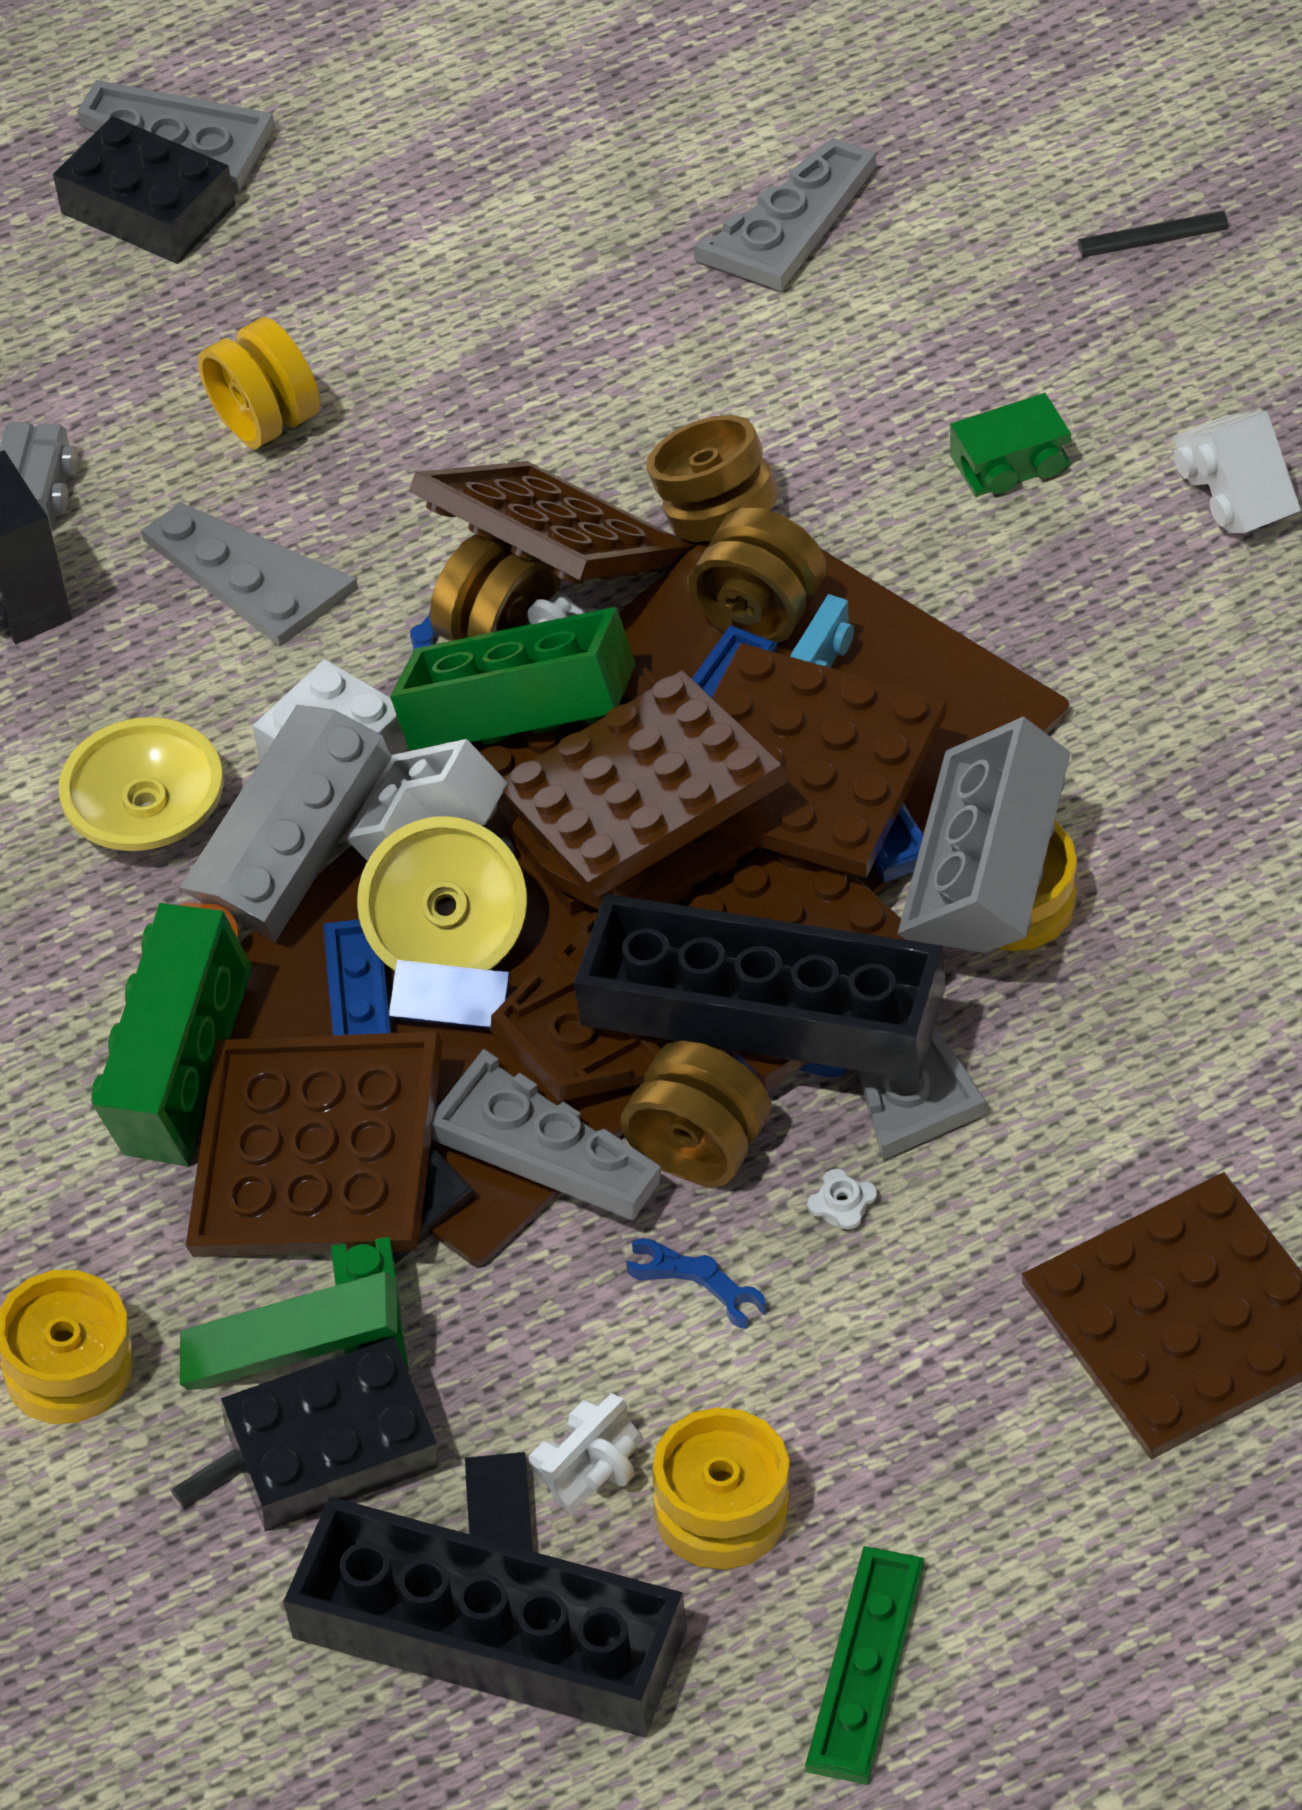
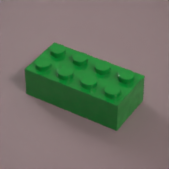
(514, 680)
(168, 1033)

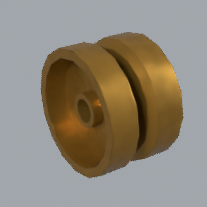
(710, 472)
(757, 574)
(487, 589)
(696, 1113)

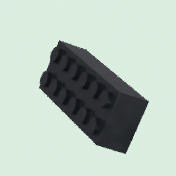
(761, 986)
(487, 1616)

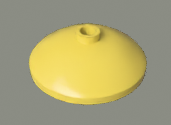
(136, 765)
(438, 861)

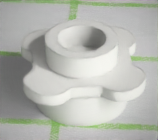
(842, 1212)

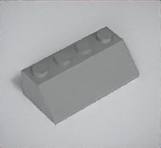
(288, 818)
(986, 840)

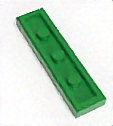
(288, 1331)
(865, 1665)

